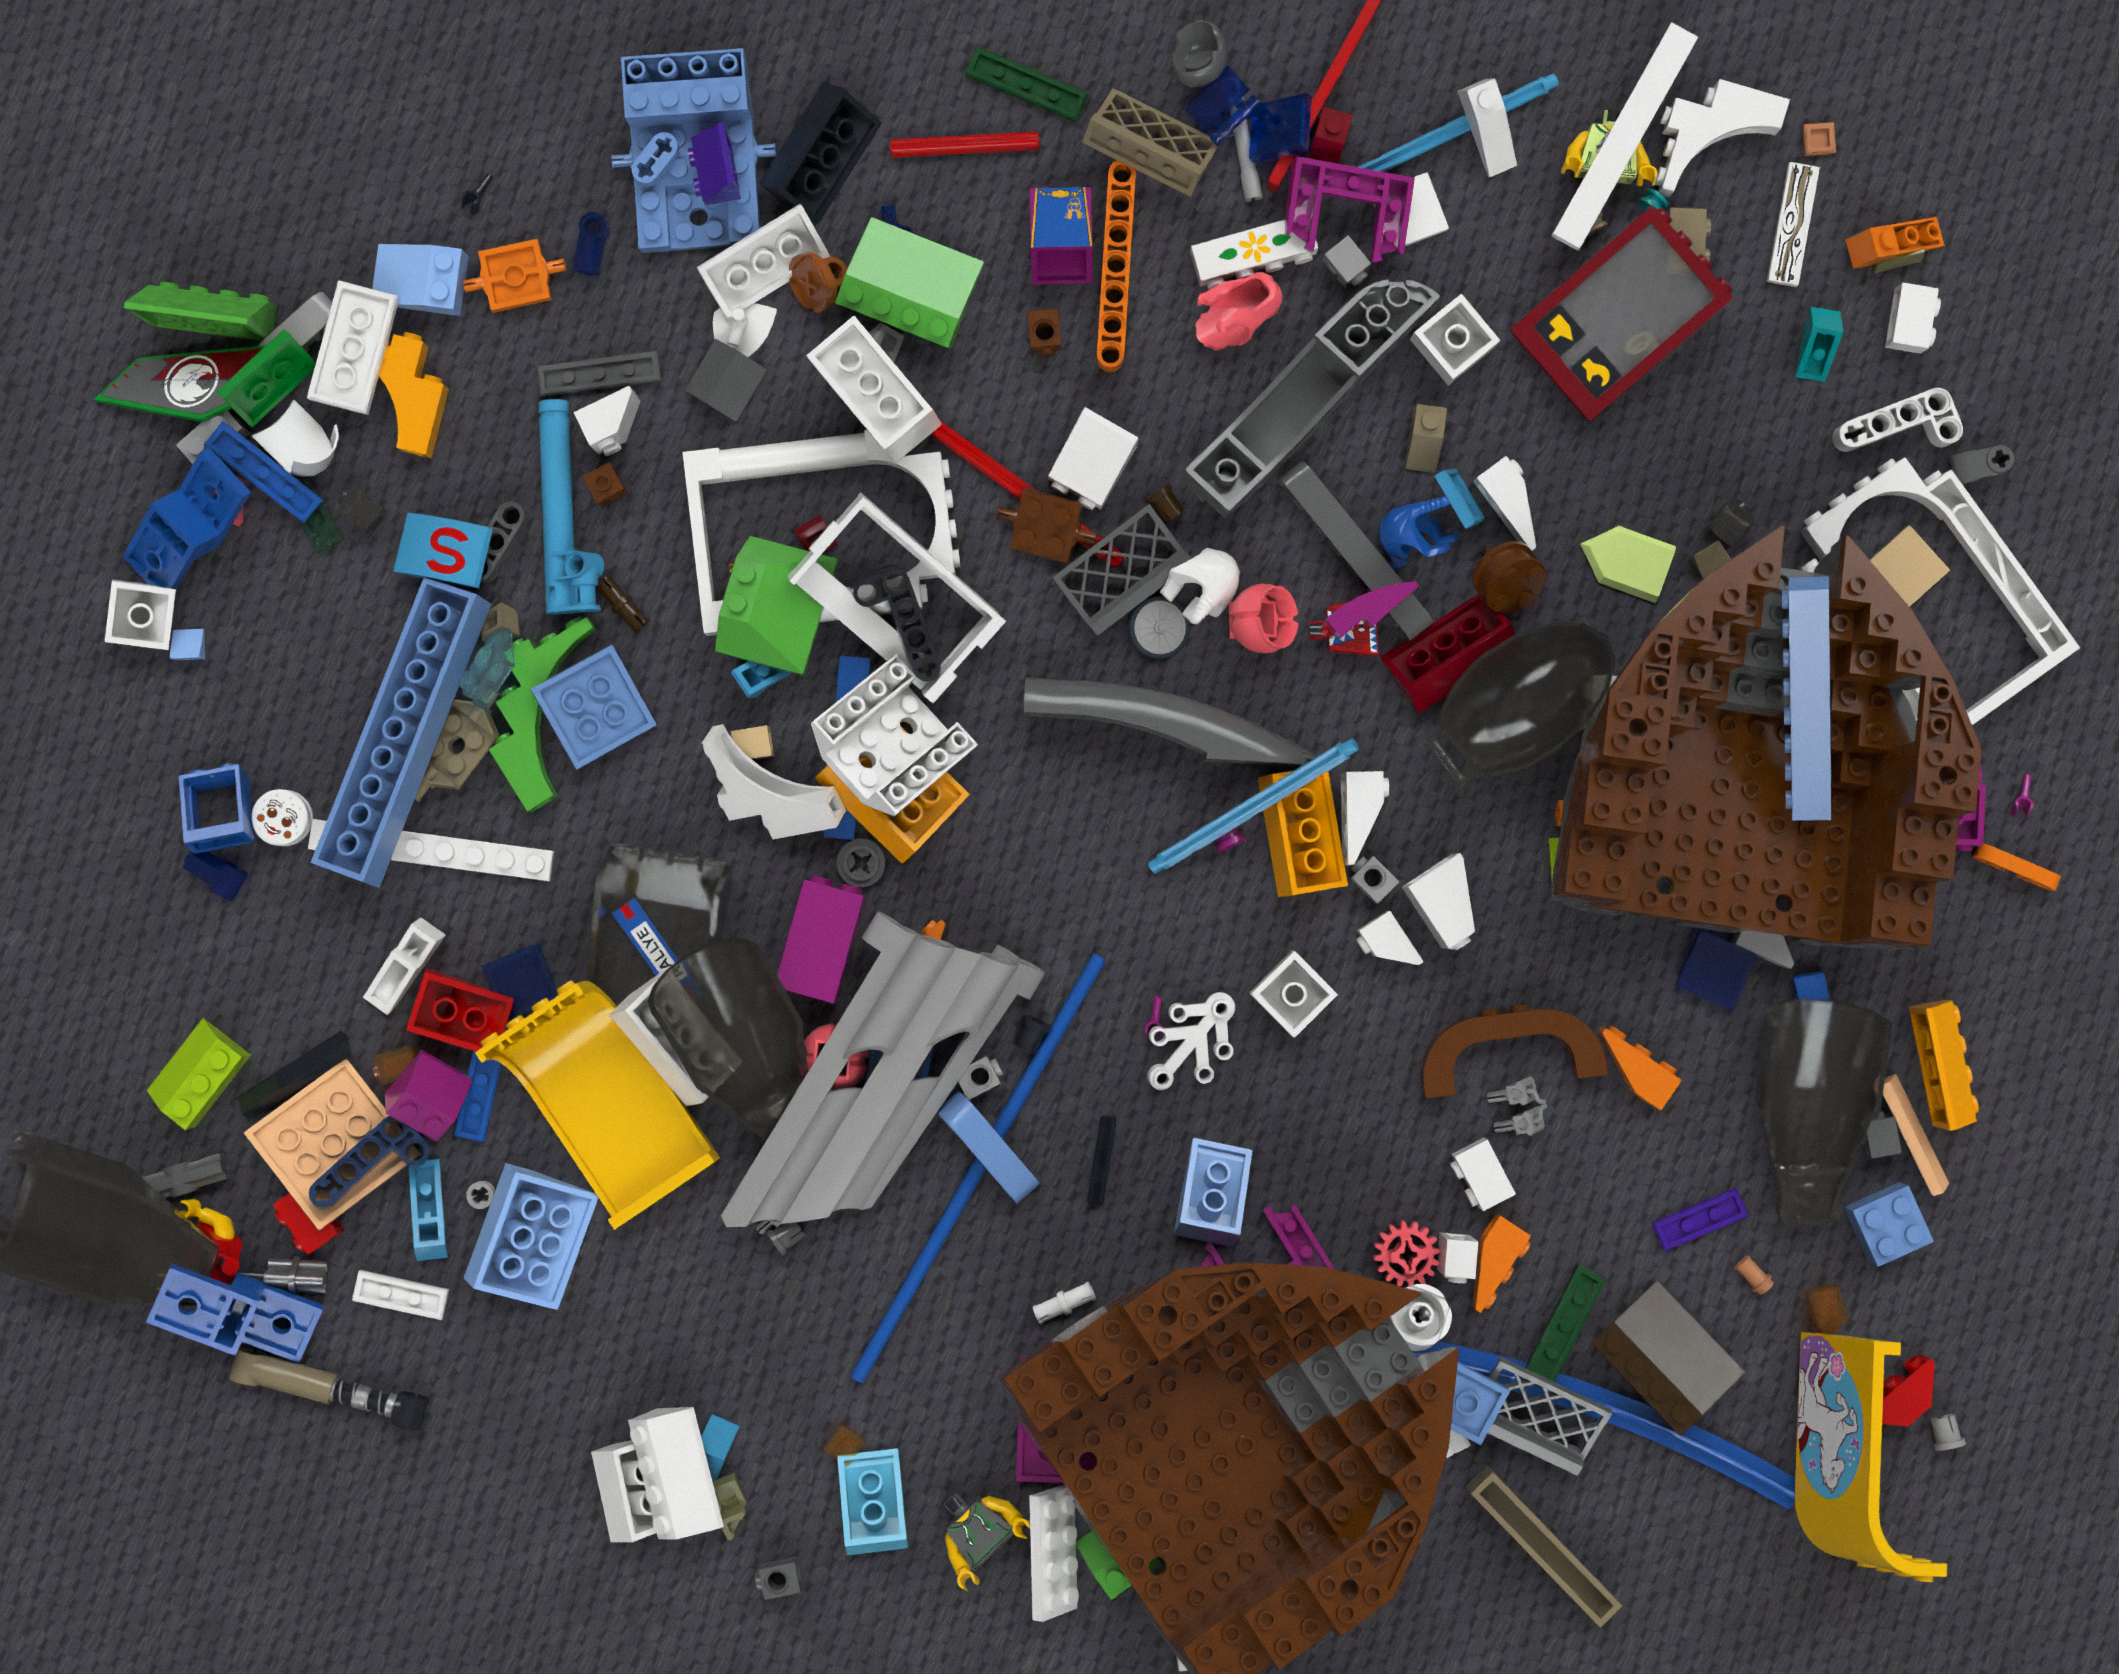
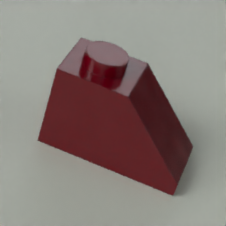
(1330, 135)

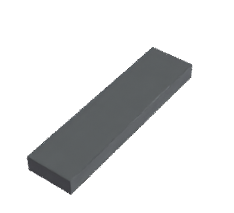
(599, 373)

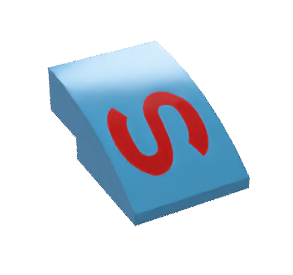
(443, 550)

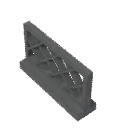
(1137, 592)
(1532, 1438)

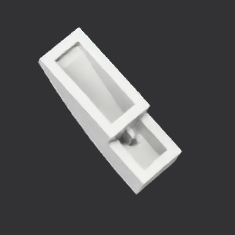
(403, 965)

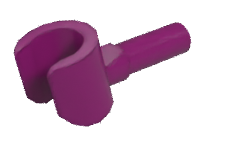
(2023, 800)
(1155, 1016)

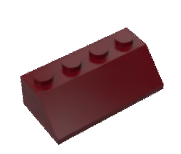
(1445, 650)

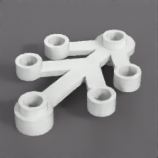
(1195, 1037)

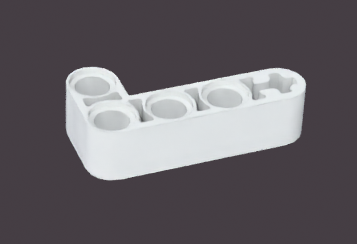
(1893, 422)

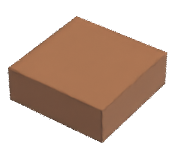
(1819, 139)

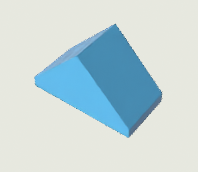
(717, 1442)

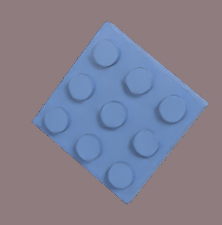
(593, 706)

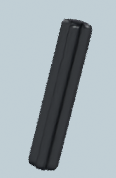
(1101, 1160)

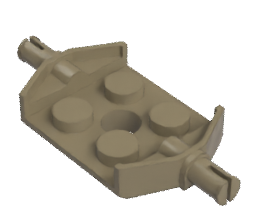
(479, 734)

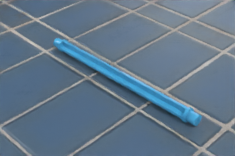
(1457, 127)
(1253, 805)

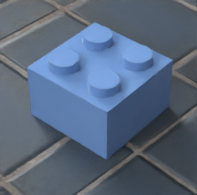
(1888, 1224)

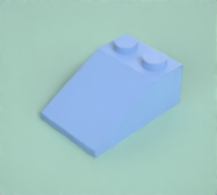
(422, 276)
(1213, 1193)

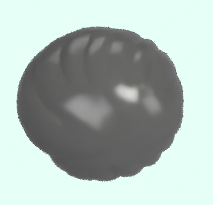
(1199, 54)

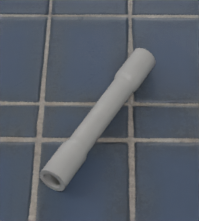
(1249, 174)

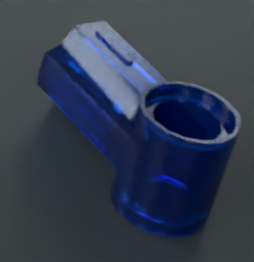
(590, 247)
(220, 875)

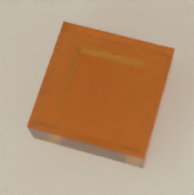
(844, 1443)

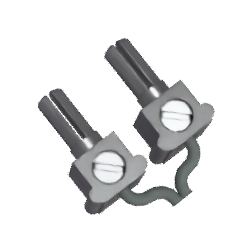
(1523, 1093)

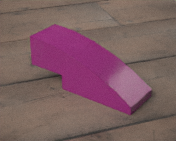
(1368, 608)

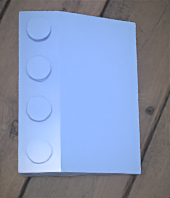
(530, 1237)

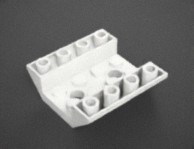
(869, 726)

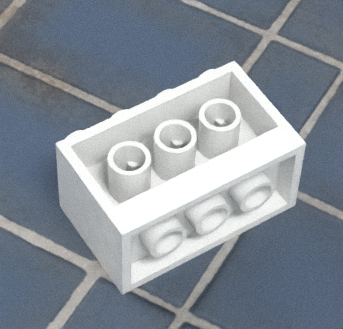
(874, 389)

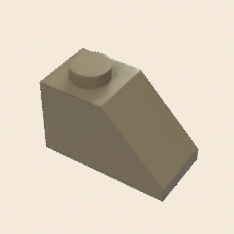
(1425, 438)

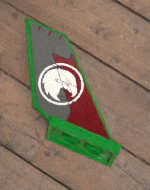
(213, 382)

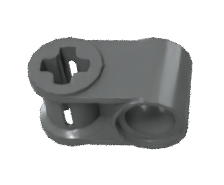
(1978, 464)

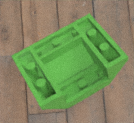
(764, 613)

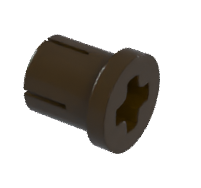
(1165, 503)

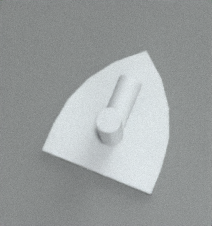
(746, 327)

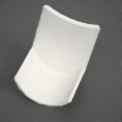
(298, 442)

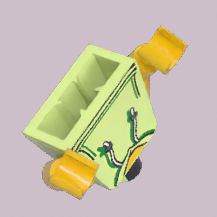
(1588, 143)

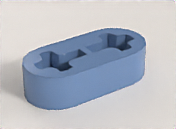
(650, 154)

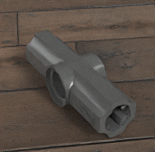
(189, 1175)

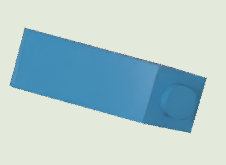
(428, 1211)

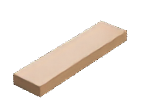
(1914, 1135)

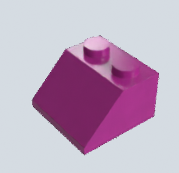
(427, 1095)

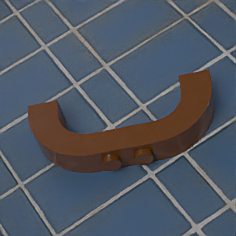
(1439, 1059)

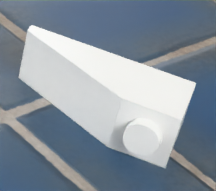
(1489, 125)
(1507, 495)

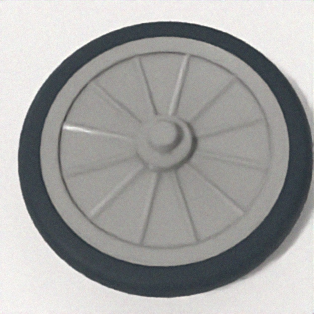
(1158, 627)

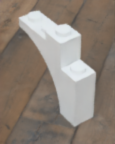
(1730, 112)
(752, 791)

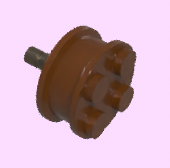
(1509, 577)

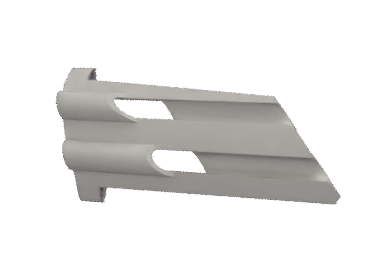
(849, 1142)

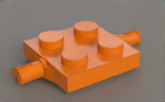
(514, 275)

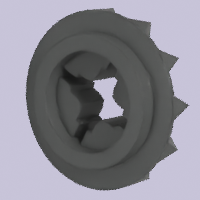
(859, 877)

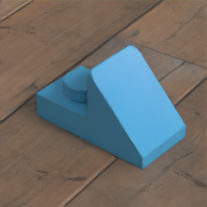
(756, 677)

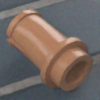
(1754, 1275)

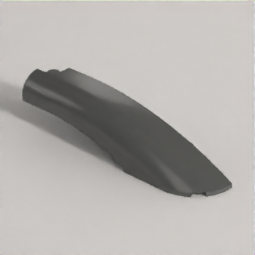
(1307, 392)
(1188, 722)

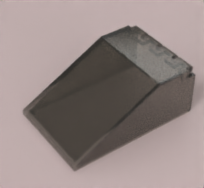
(678, 897)

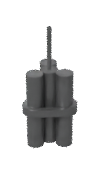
(296, 1275)

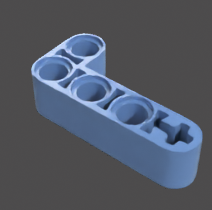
(988, 1146)

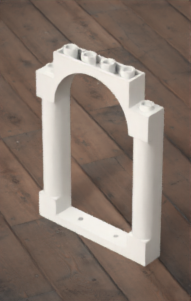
(811, 455)
(1954, 505)

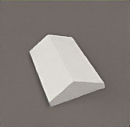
(760, 261)

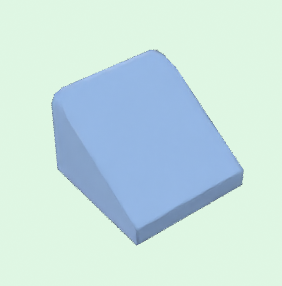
(188, 644)

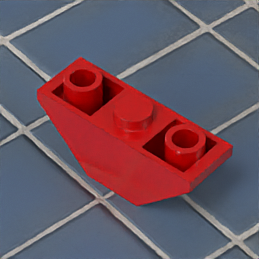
(1911, 1396)

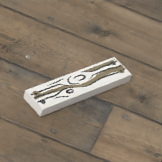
(1793, 224)

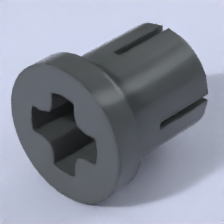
(785, 1236)

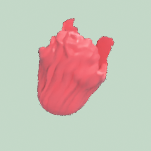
(1237, 310)

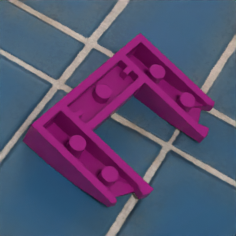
(1315, 178)
(1295, 1236)

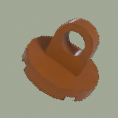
(814, 281)

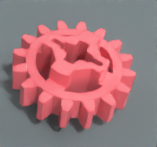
(1393, 1255)

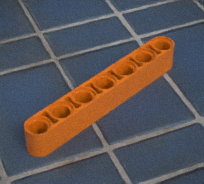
(1116, 251)

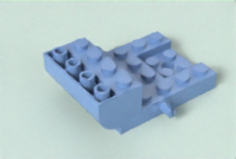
(684, 98)

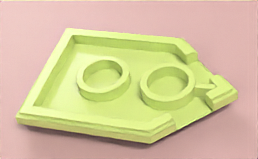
(1629, 562)

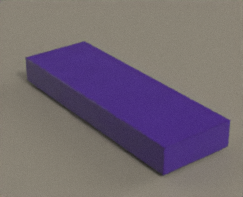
(1700, 1219)

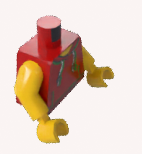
(221, 1232)

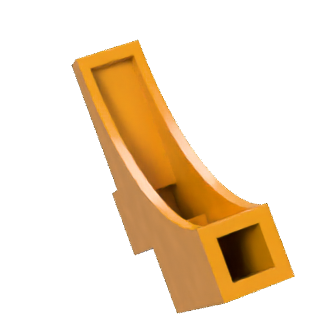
(416, 400)

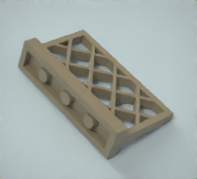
(1145, 152)

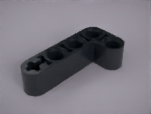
(904, 624)

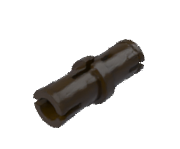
(622, 604)

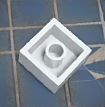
(1454, 339)
(1293, 993)

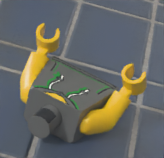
(978, 1532)

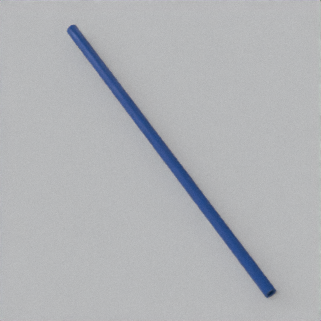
(976, 1170)

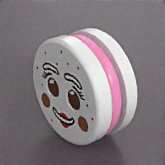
(282, 817)

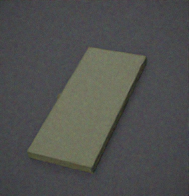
(1899, 261)

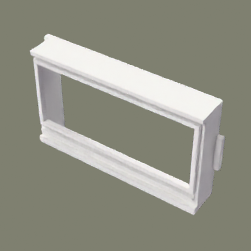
(869, 624)

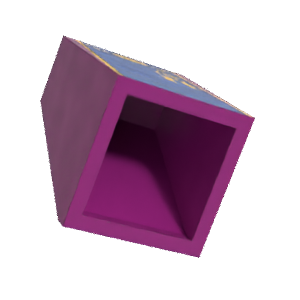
(1061, 235)

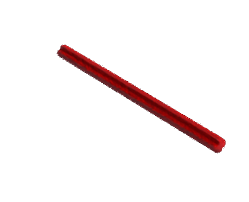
(1001, 475)

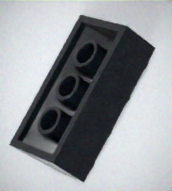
(821, 151)

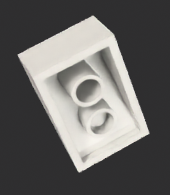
(1360, 804)

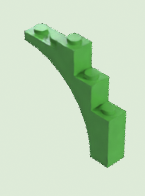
(520, 753)

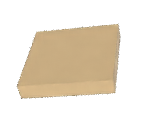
(1909, 565)

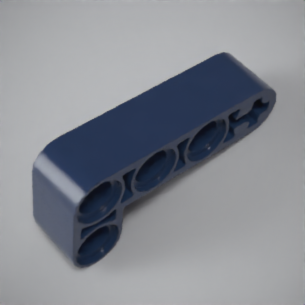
(365, 1166)

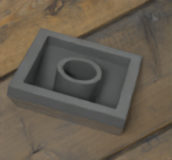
(726, 380)

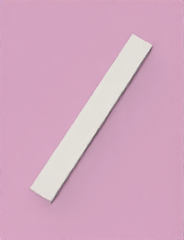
(1624, 136)

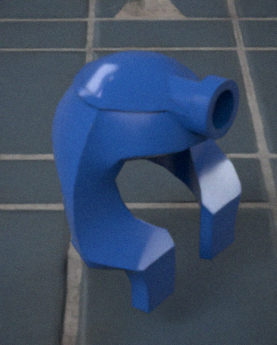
(1401, 530)

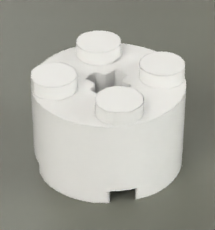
(1433, 1312)

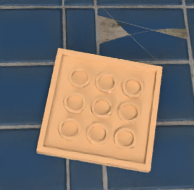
(317, 1130)

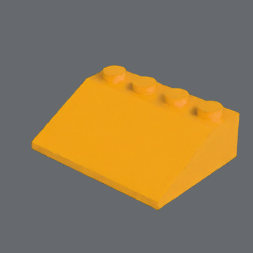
(913, 824)

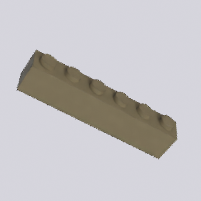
(1543, 1546)

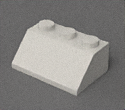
(623, 1492)

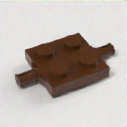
(1046, 525)

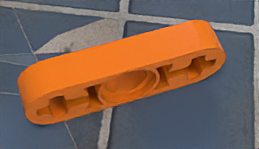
(2023, 868)

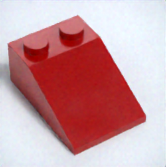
(458, 1011)

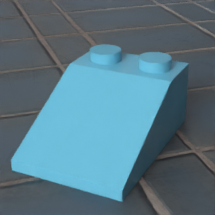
(872, 1502)

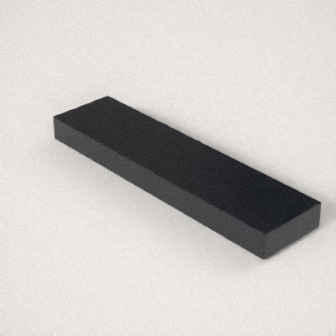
(294, 1075)

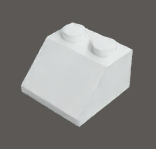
(609, 420)
(140, 614)

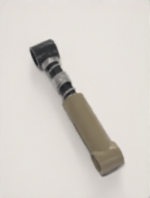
(322, 1386)

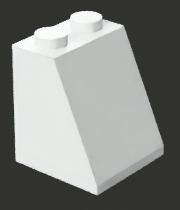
(1092, 459)
(1444, 901)

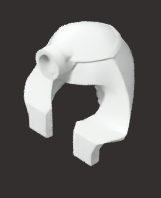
(1215, 573)

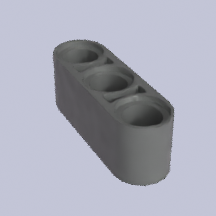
(511, 535)

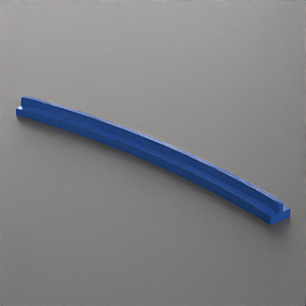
(1644, 1421)

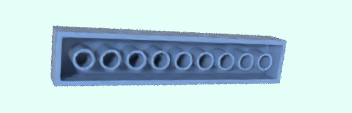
(401, 732)

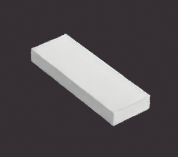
(400, 1294)

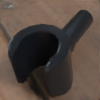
(473, 196)

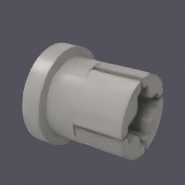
(1946, 1433)

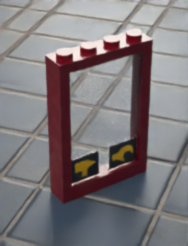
(1622, 313)

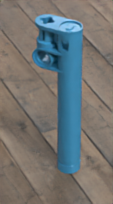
(568, 572)

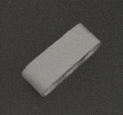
(306, 322)

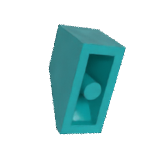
(1819, 343)

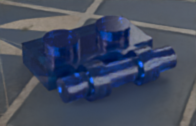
(1218, 100)

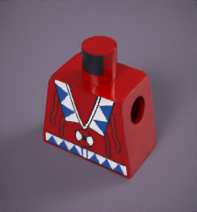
(1357, 641)

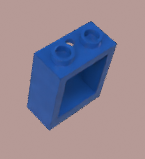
(222, 835)

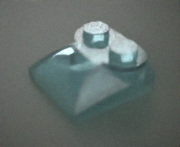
(489, 669)

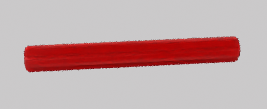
(964, 144)

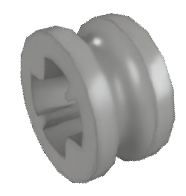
(479, 1185)

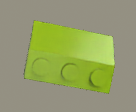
(197, 1075)

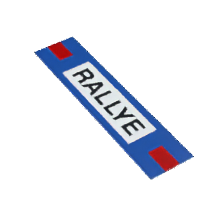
(645, 936)

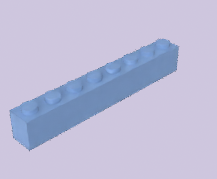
(1809, 697)

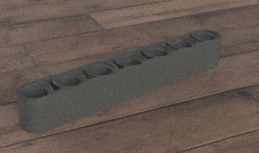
(1352, 544)

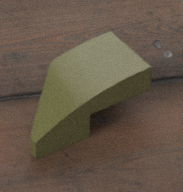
(730, 1502)

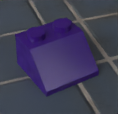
(715, 166)

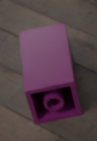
(821, 939)

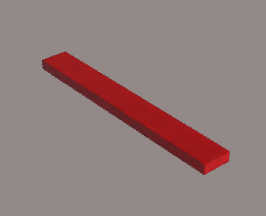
(1329, 83)

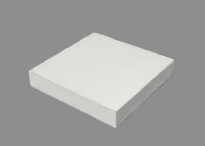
(1425, 213)

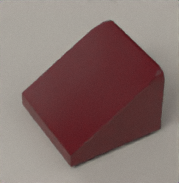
(811, 531)

